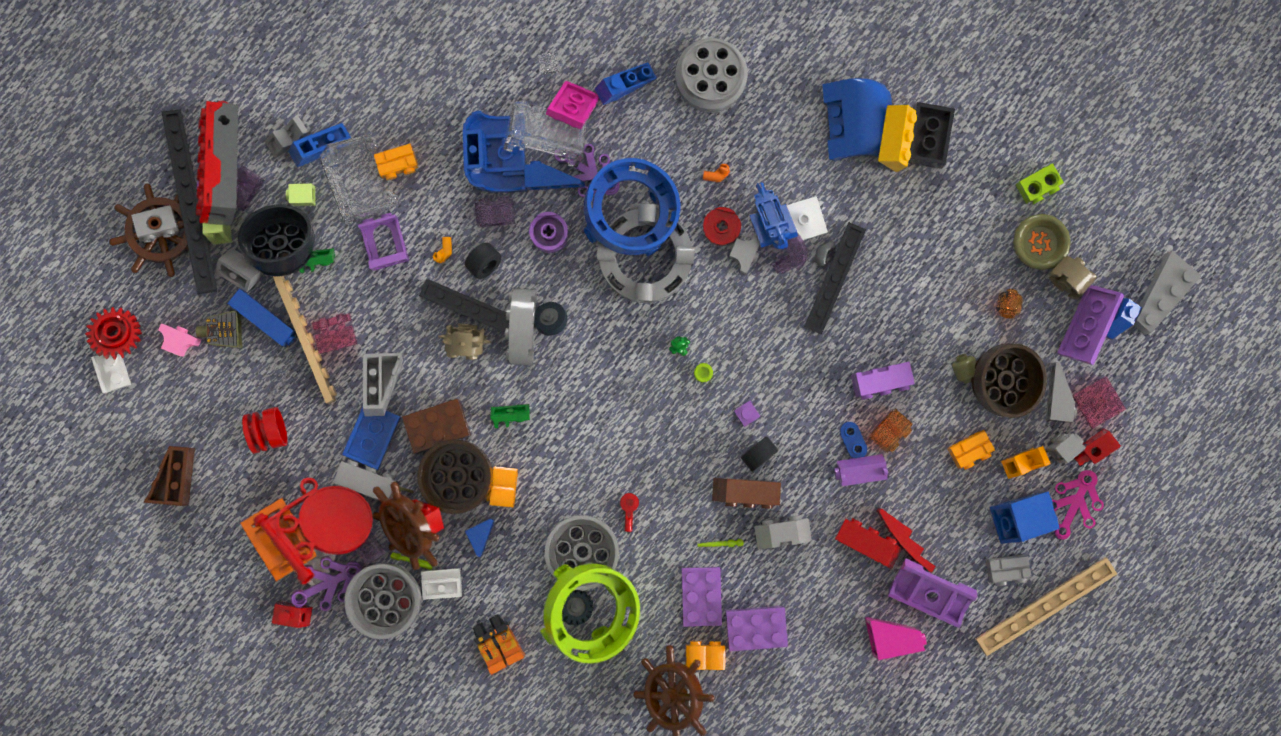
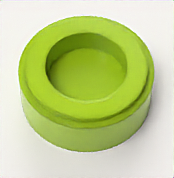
(703, 372)

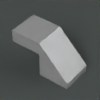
(282, 139)

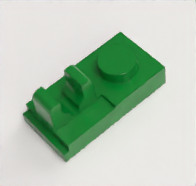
(322, 257)
(510, 413)

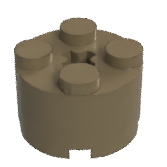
(1072, 277)

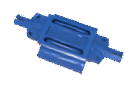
(773, 221)

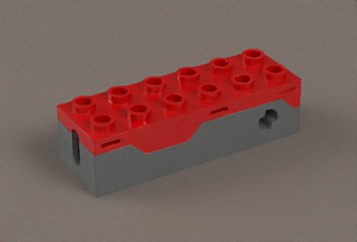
(217, 163)

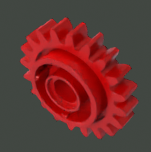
(109, 345)

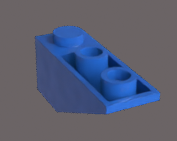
(625, 82)

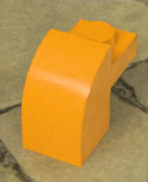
(1025, 462)

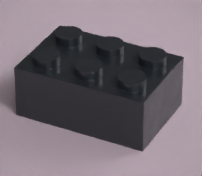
(931, 135)

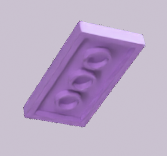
(1090, 324)

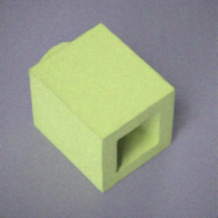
(301, 194)

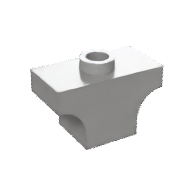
(745, 253)

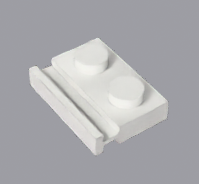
(111, 373)
(441, 583)

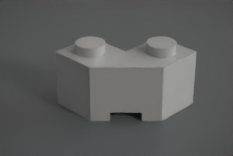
(782, 533)

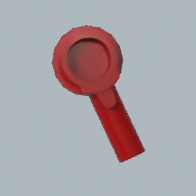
(629, 503)

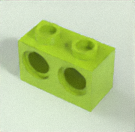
(1037, 180)

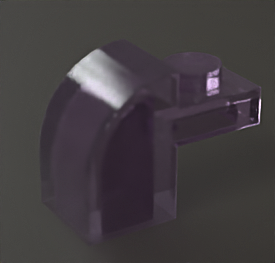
(796, 256)

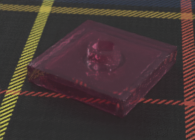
(1098, 402)

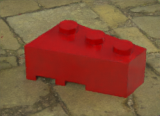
(869, 543)

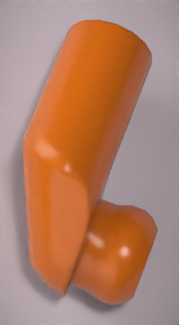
(717, 176)

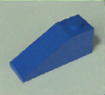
(310, 147)
(543, 177)

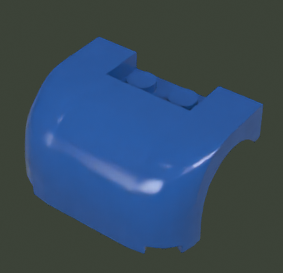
(855, 116)
(485, 161)

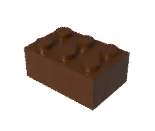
(436, 425)

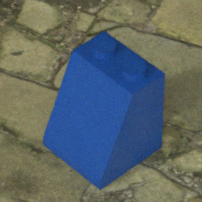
(1024, 518)

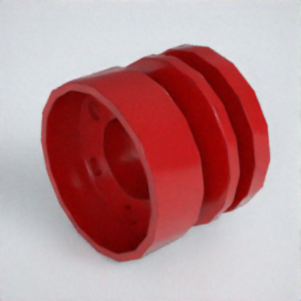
(262, 430)

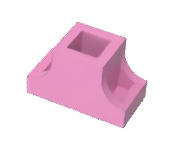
(177, 340)

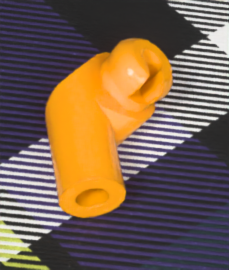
(445, 252)

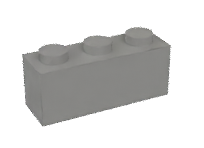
(363, 479)

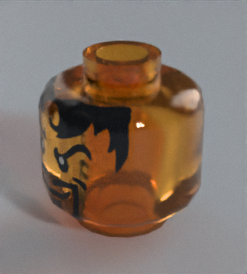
(1009, 304)

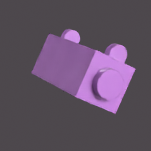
(861, 470)

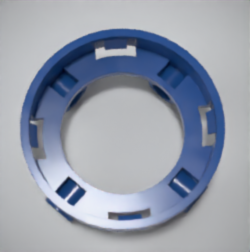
(661, 191)

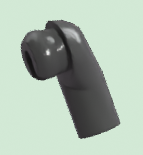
(821, 253)

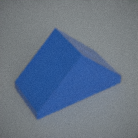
(479, 536)

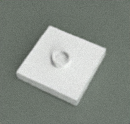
(808, 218)

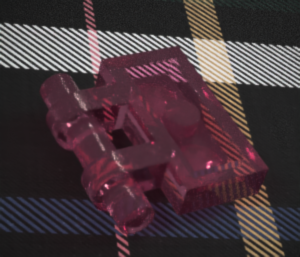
(334, 339)

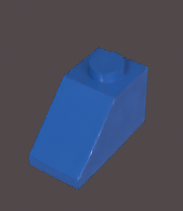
(1124, 318)

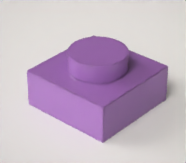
(747, 413)

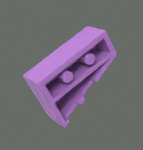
(882, 380)

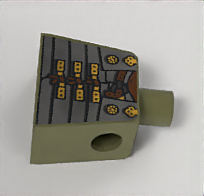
(222, 330)

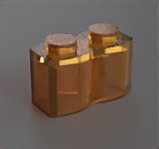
(891, 430)

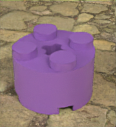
(551, 221)

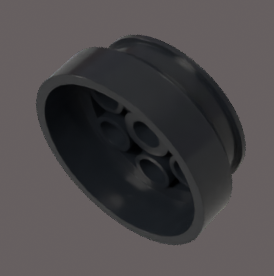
(277, 239)

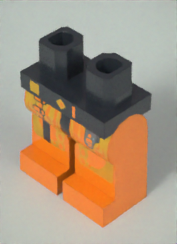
(493, 640)

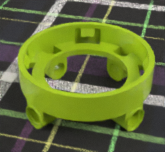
(605, 641)

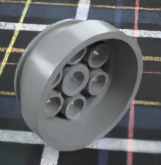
(711, 99)
(587, 524)
(358, 608)

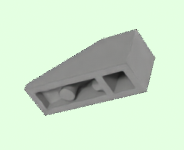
(1060, 399)

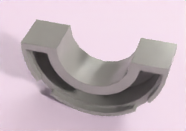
(521, 326)

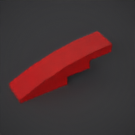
(901, 535)

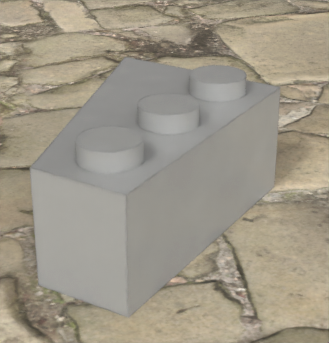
(379, 380)

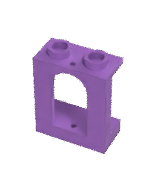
(367, 229)

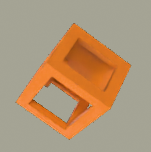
(263, 544)

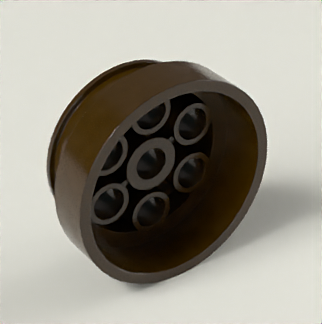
(1028, 370)
(435, 492)

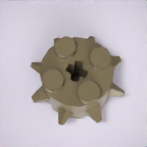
(464, 341)

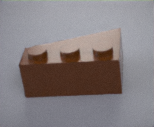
(174, 478)
(746, 492)

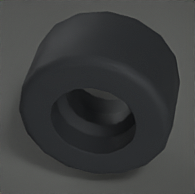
(483, 260)
(759, 453)

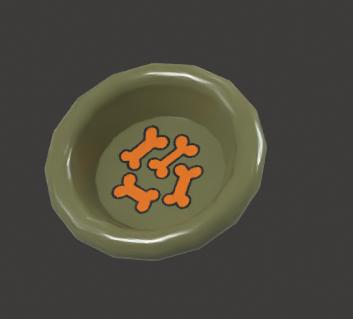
(1041, 241)

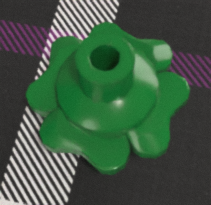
(679, 345)

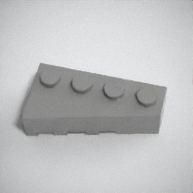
(1166, 289)

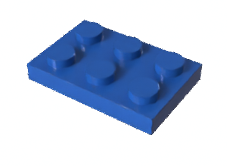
(371, 438)

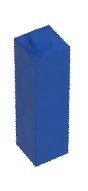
(262, 318)

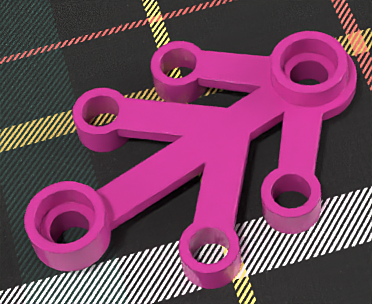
(1077, 501)

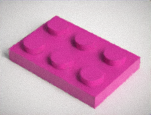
(572, 105)

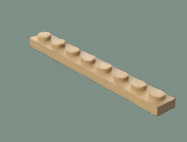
(306, 339)
(1046, 606)

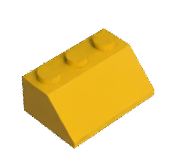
(897, 136)

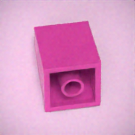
(893, 639)

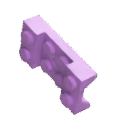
(914, 584)

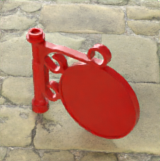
(329, 521)

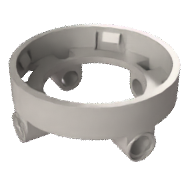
(646, 292)

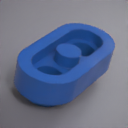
(853, 440)

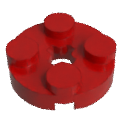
(726, 236)

